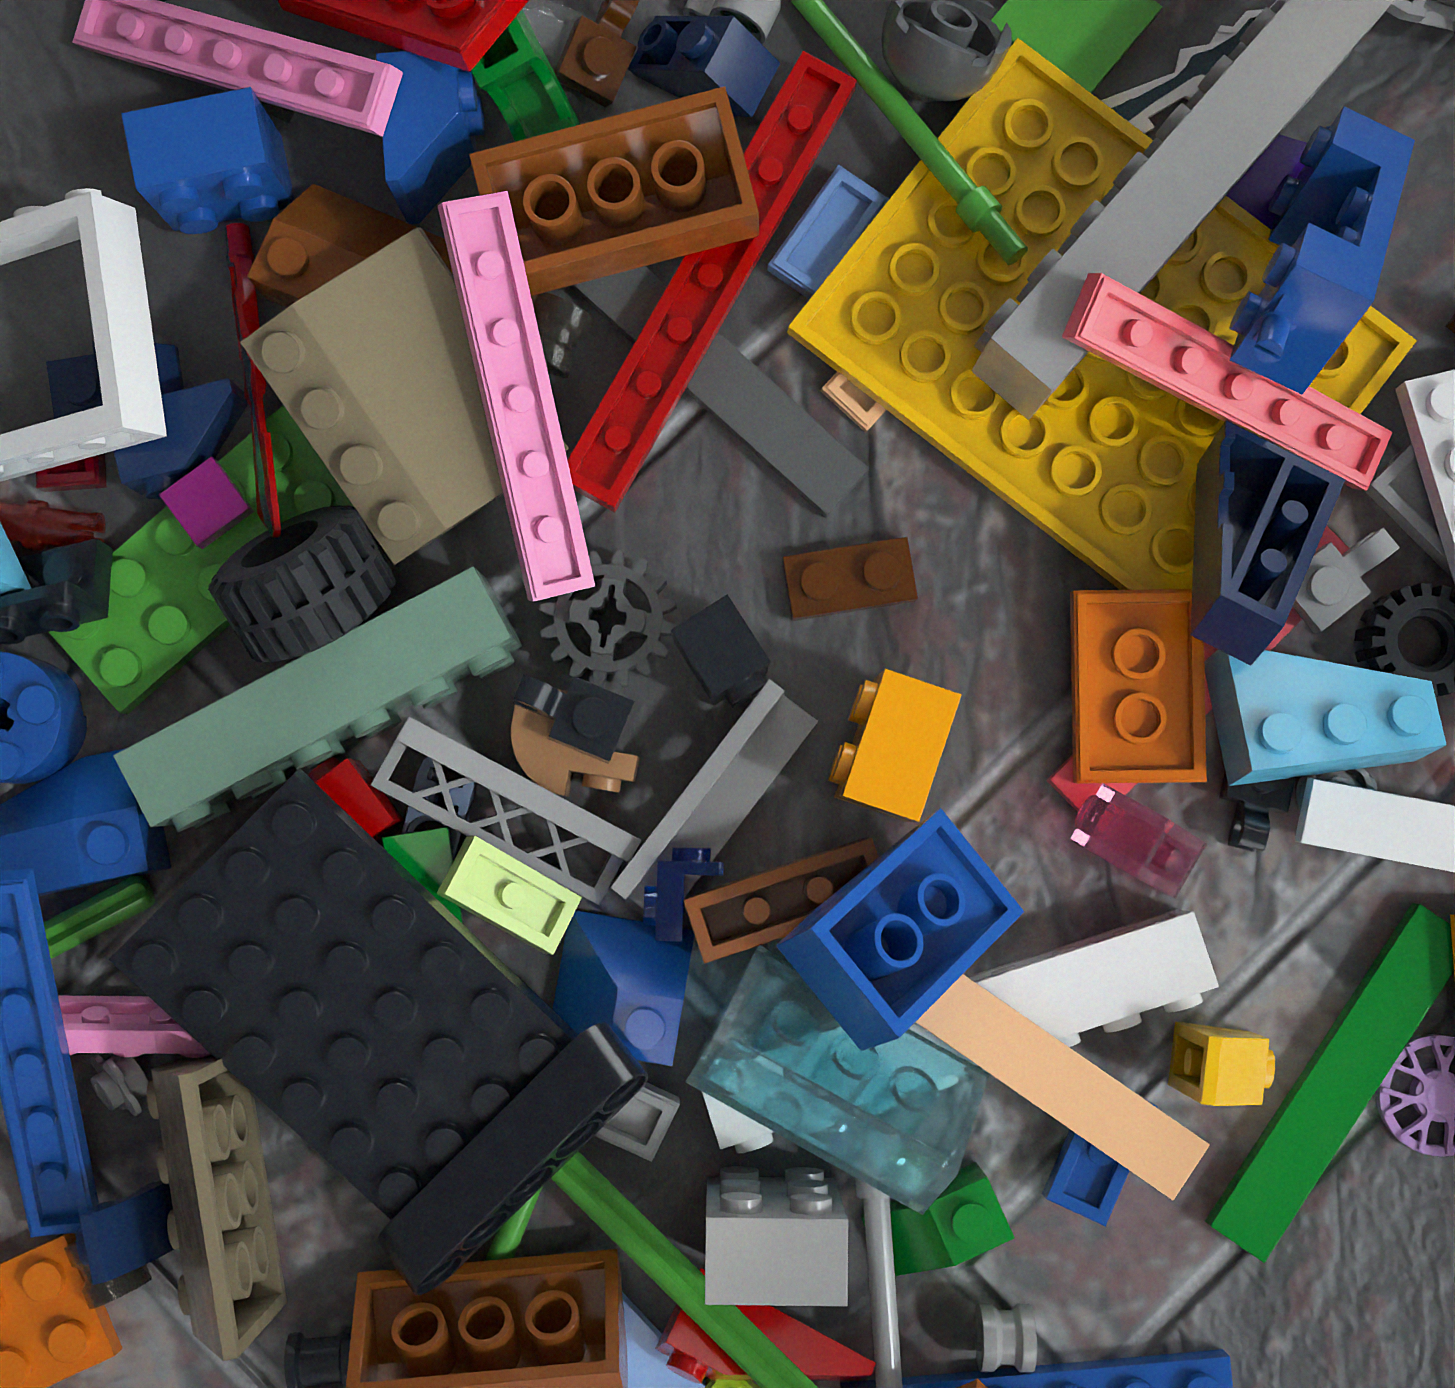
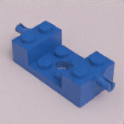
(1331, 250)

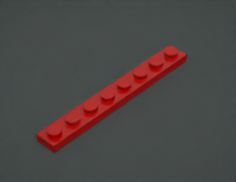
(706, 288)

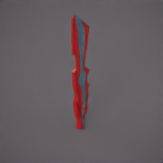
(245, 308)

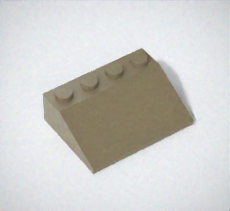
(387, 393)
(219, 1202)

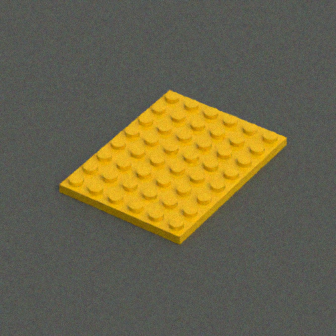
(1107, 453)

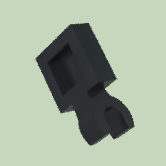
(584, 718)
(1254, 801)

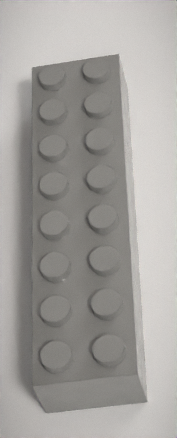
(1171, 186)

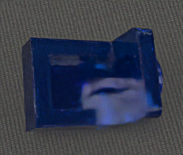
(665, 902)

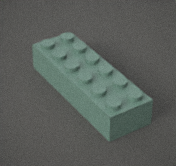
(319, 701)

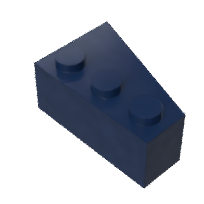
(1253, 538)

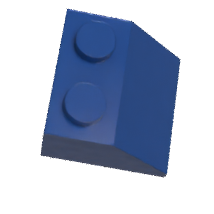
(429, 131)

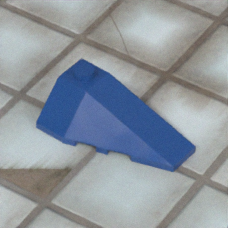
(80, 829)

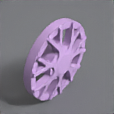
(1429, 1093)

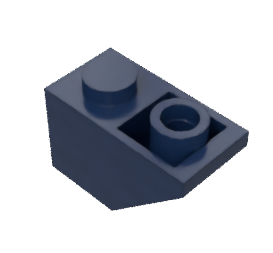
(704, 54)

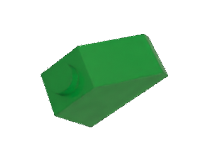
(953, 1229)

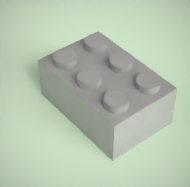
(775, 1239)

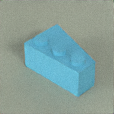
(1316, 717)

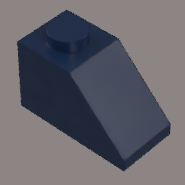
(196, 429)

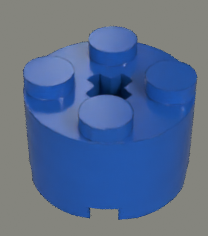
(46, 719)

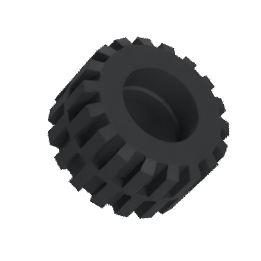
(304, 586)

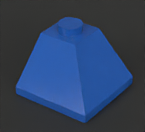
(624, 978)

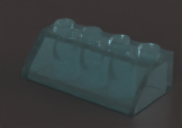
(878, 1113)

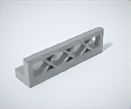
(723, 788)
(517, 789)

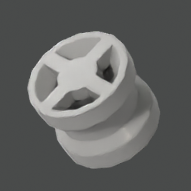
(1005, 1337)

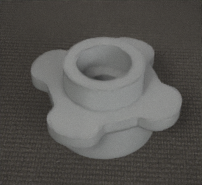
(119, 1083)

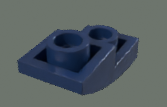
(125, 1232)

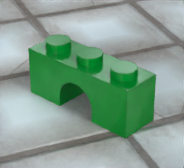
(524, 83)

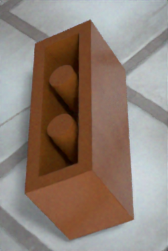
(773, 900)

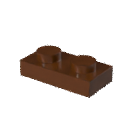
(849, 579)

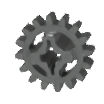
(638, 623)

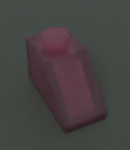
(1137, 840)

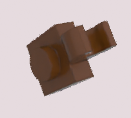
(596, 54)

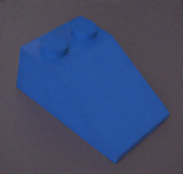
(901, 932)

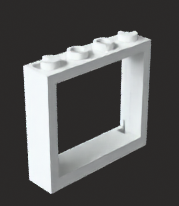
(120, 326)

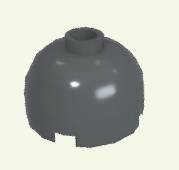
(943, 47)

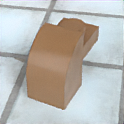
(554, 764)

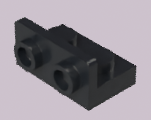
(67, 590)

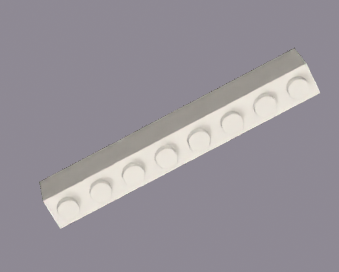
(1067, 992)

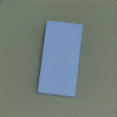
(826, 231)

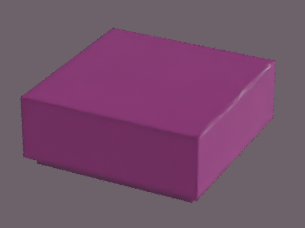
(206, 503)

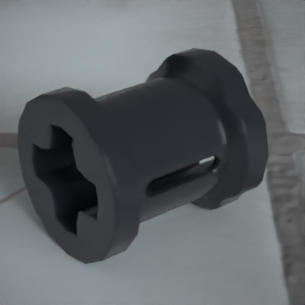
(316, 1359)

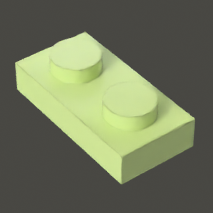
(509, 895)

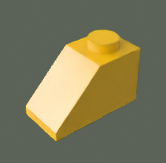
(1220, 1065)

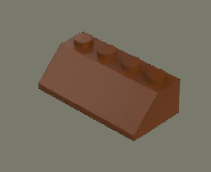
(624, 190)
(320, 240)
(494, 1326)

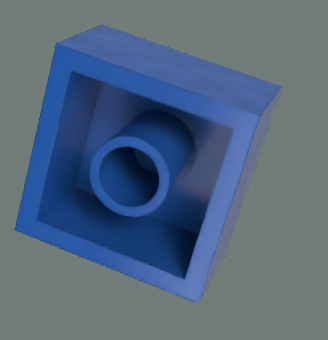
(209, 160)

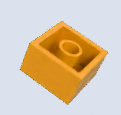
(895, 745)

